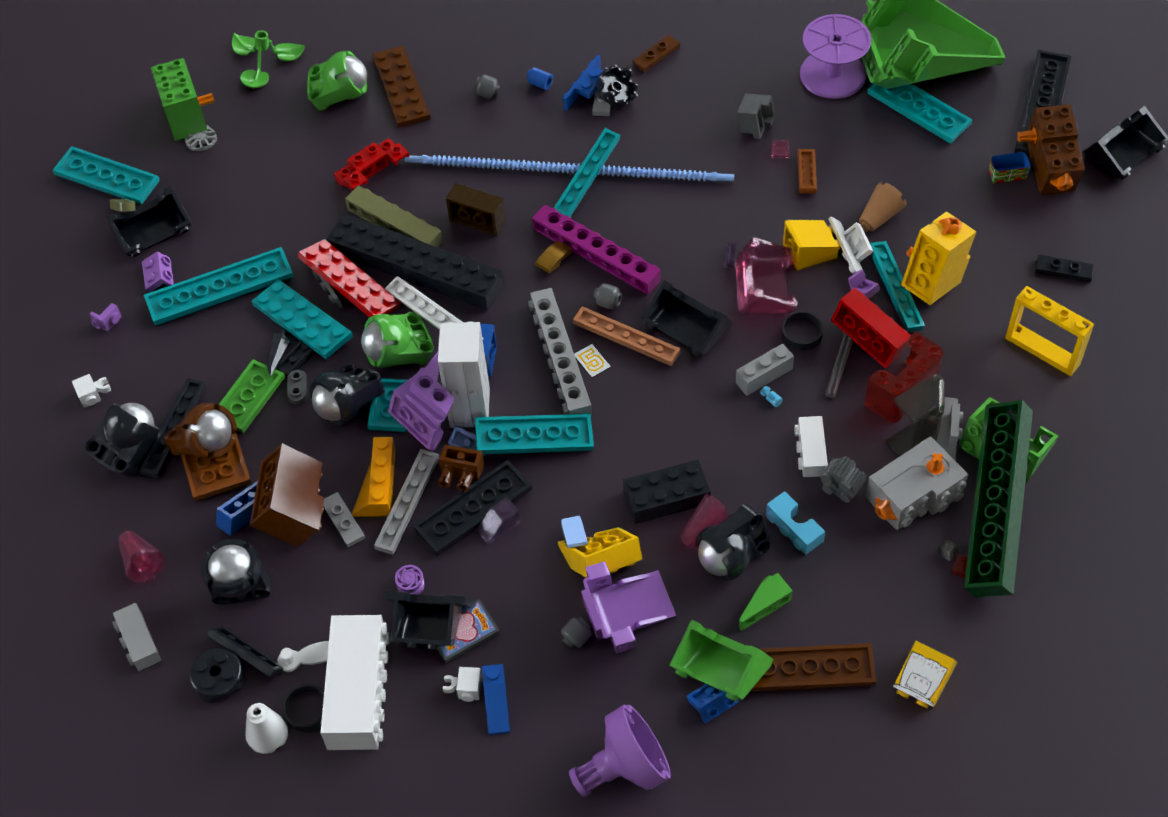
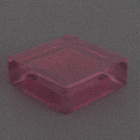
(780, 148)

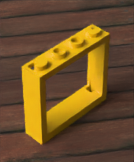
(1040, 346)

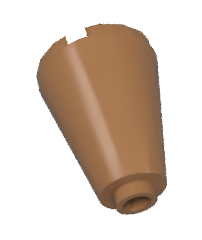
(882, 206)

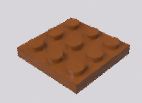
(216, 475)

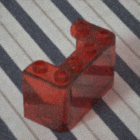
(883, 387)

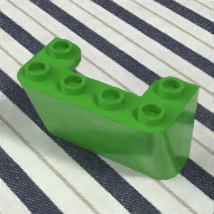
(973, 432)

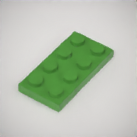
(251, 393)

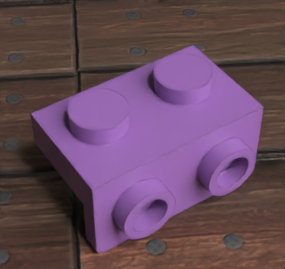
(157, 271)

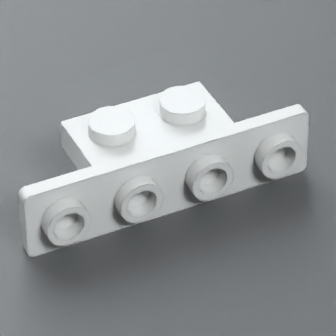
(853, 243)

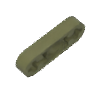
(122, 205)

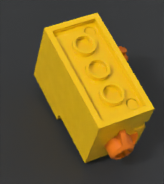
(938, 258)

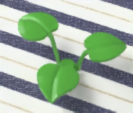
(245, 45)

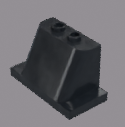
(426, 618)

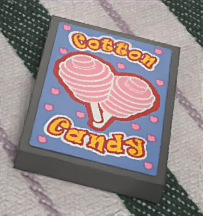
(473, 629)

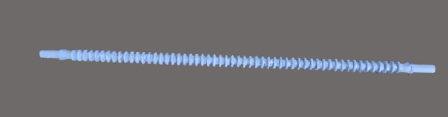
(569, 168)

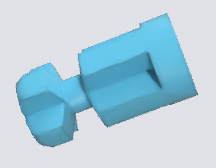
(771, 396)

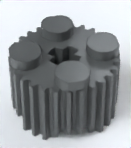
(842, 479)

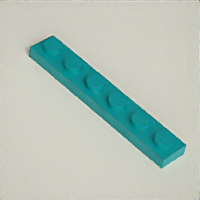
(587, 172)
(892, 280)

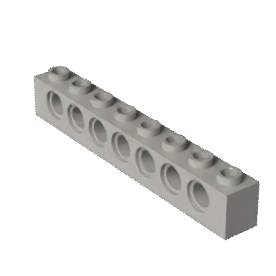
(555, 342)

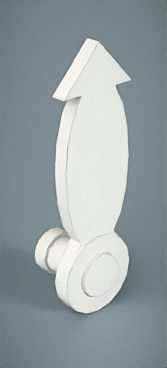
(310, 655)

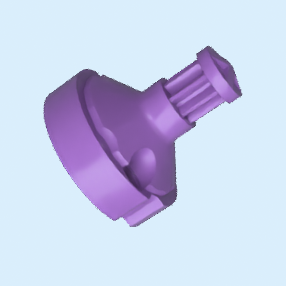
(627, 752)

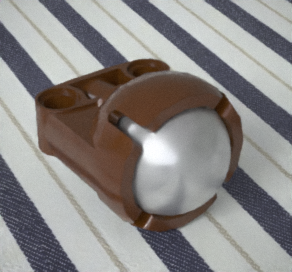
(203, 432)

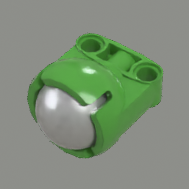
(336, 80)
(396, 340)

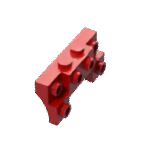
(369, 162)

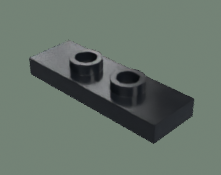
(1064, 268)

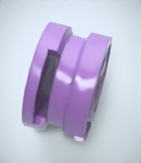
(409, 580)

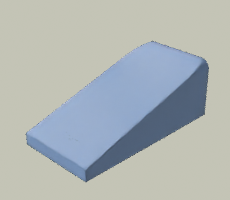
(574, 532)

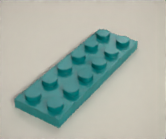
(923, 110)
(106, 175)
(302, 319)
(534, 433)

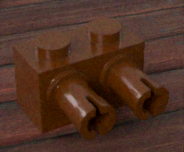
(460, 463)

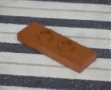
(807, 171)

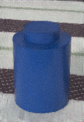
(539, 78)

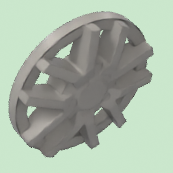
(201, 138)

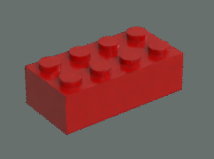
(870, 328)

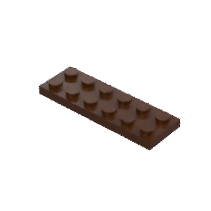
(401, 86)
(818, 667)

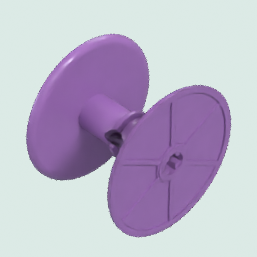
(835, 53)

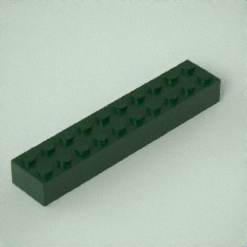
(999, 499)

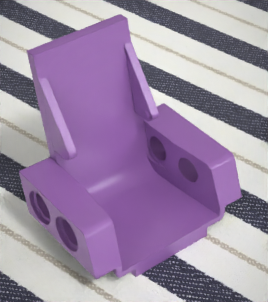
(416, 407)
(624, 606)

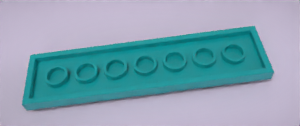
(218, 286)

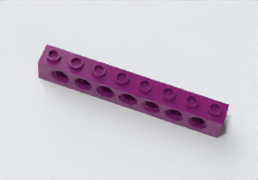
(597, 249)

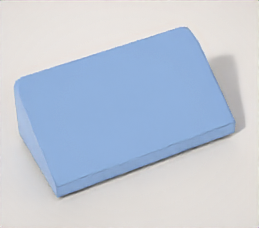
(462, 438)

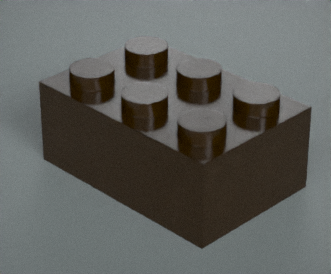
(476, 209)

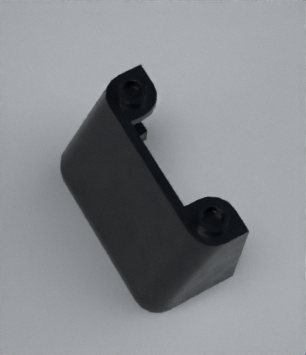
(1127, 144)
(150, 223)
(685, 319)

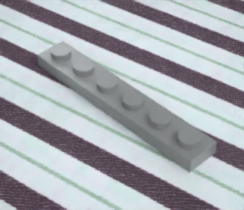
(406, 502)

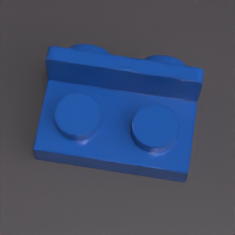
(709, 702)

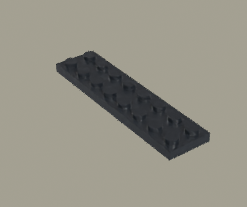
(1045, 88)

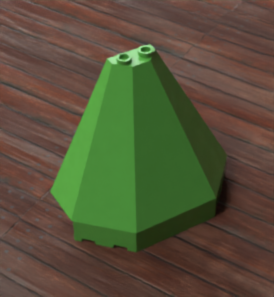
(923, 42)

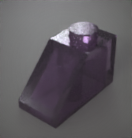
(499, 520)

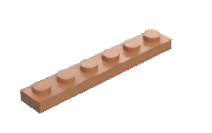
(626, 336)

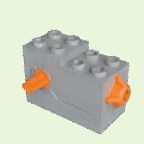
(916, 483)

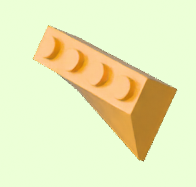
(377, 488)

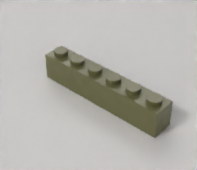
(390, 216)

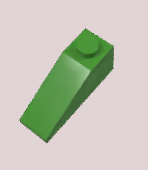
(769, 597)

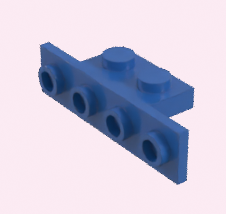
(585, 84)

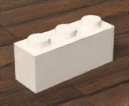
(811, 446)

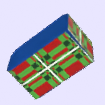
(1009, 167)

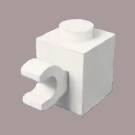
(88, 390)
(466, 684)

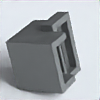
(755, 113)

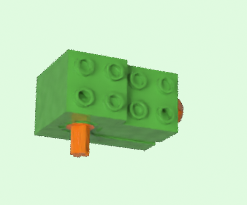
(180, 98)

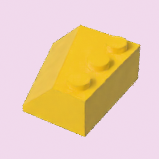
(611, 546)

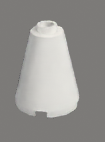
(265, 729)

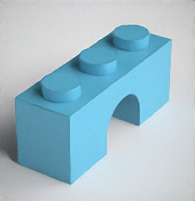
(804, 535)

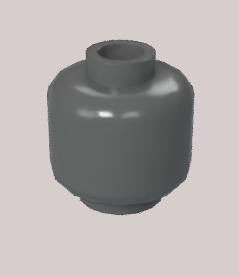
(486, 86)
(607, 296)
(576, 632)

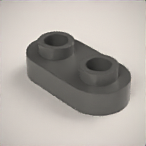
(297, 385)

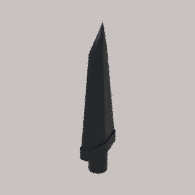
(277, 349)

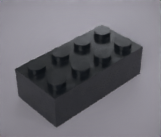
(665, 491)

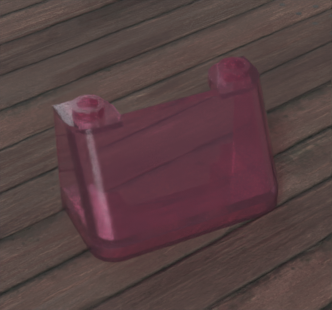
(763, 278)

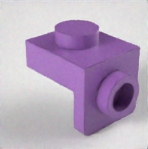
(865, 286)
(107, 318)

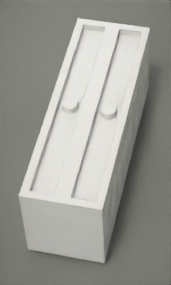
(464, 372)
(355, 683)

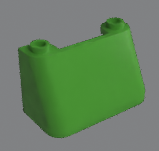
(719, 661)

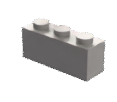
(764, 369)
(136, 637)

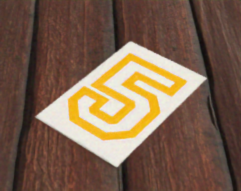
(592, 360)

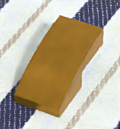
(552, 256)

